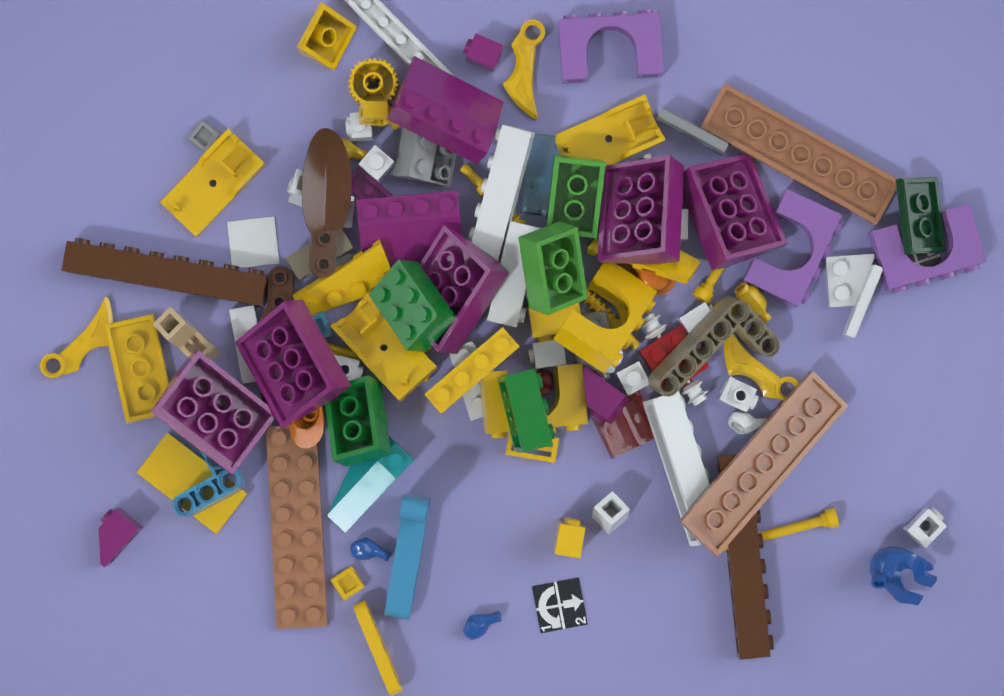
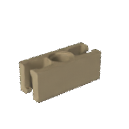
(300, 259)

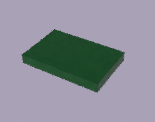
(920, 215)

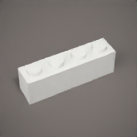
(509, 300)

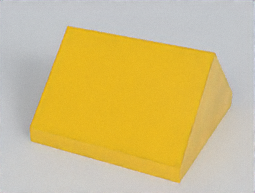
(326, 37)

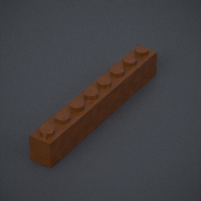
(165, 273)
(747, 587)

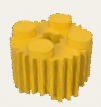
(373, 71)

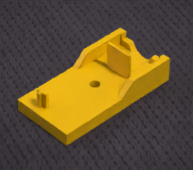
(628, 124)
(232, 168)
(395, 368)

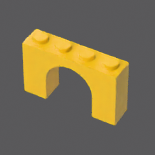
(602, 345)
(472, 370)
(568, 408)

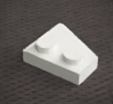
(846, 278)

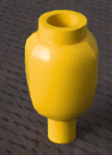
(754, 299)

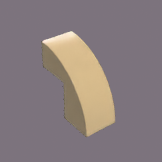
(184, 334)

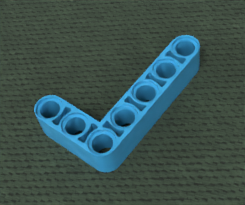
(217, 482)
(407, 555)

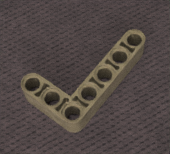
(712, 342)

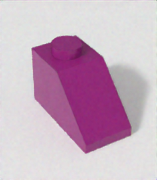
(602, 398)
(115, 534)

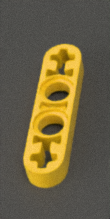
(377, 648)

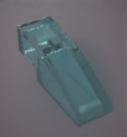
(539, 175)

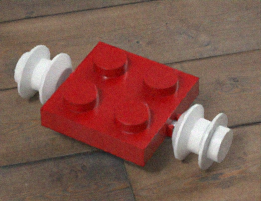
(662, 347)

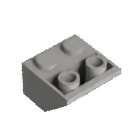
(423, 161)

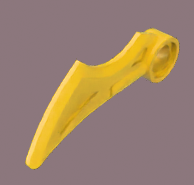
(520, 83)
(91, 338)
(741, 362)

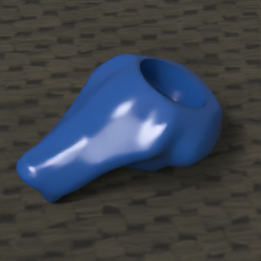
(366, 549)
(478, 624)

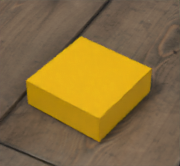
(348, 583)

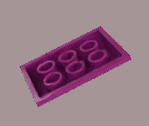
(446, 111)
(731, 211)
(641, 212)
(407, 222)
(465, 280)
(292, 362)
(213, 411)

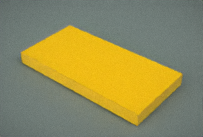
(137, 365)
(177, 468)

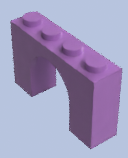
(640, 28)
(819, 225)
(963, 252)

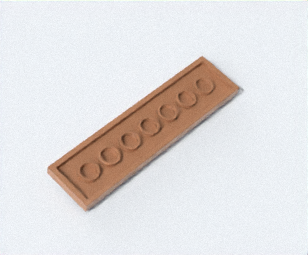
(800, 154)
(763, 463)
(296, 532)

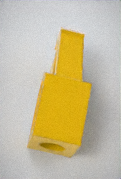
(375, 114)

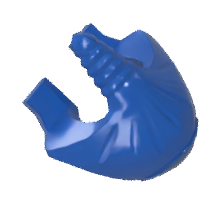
(887, 568)

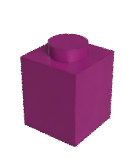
(483, 52)

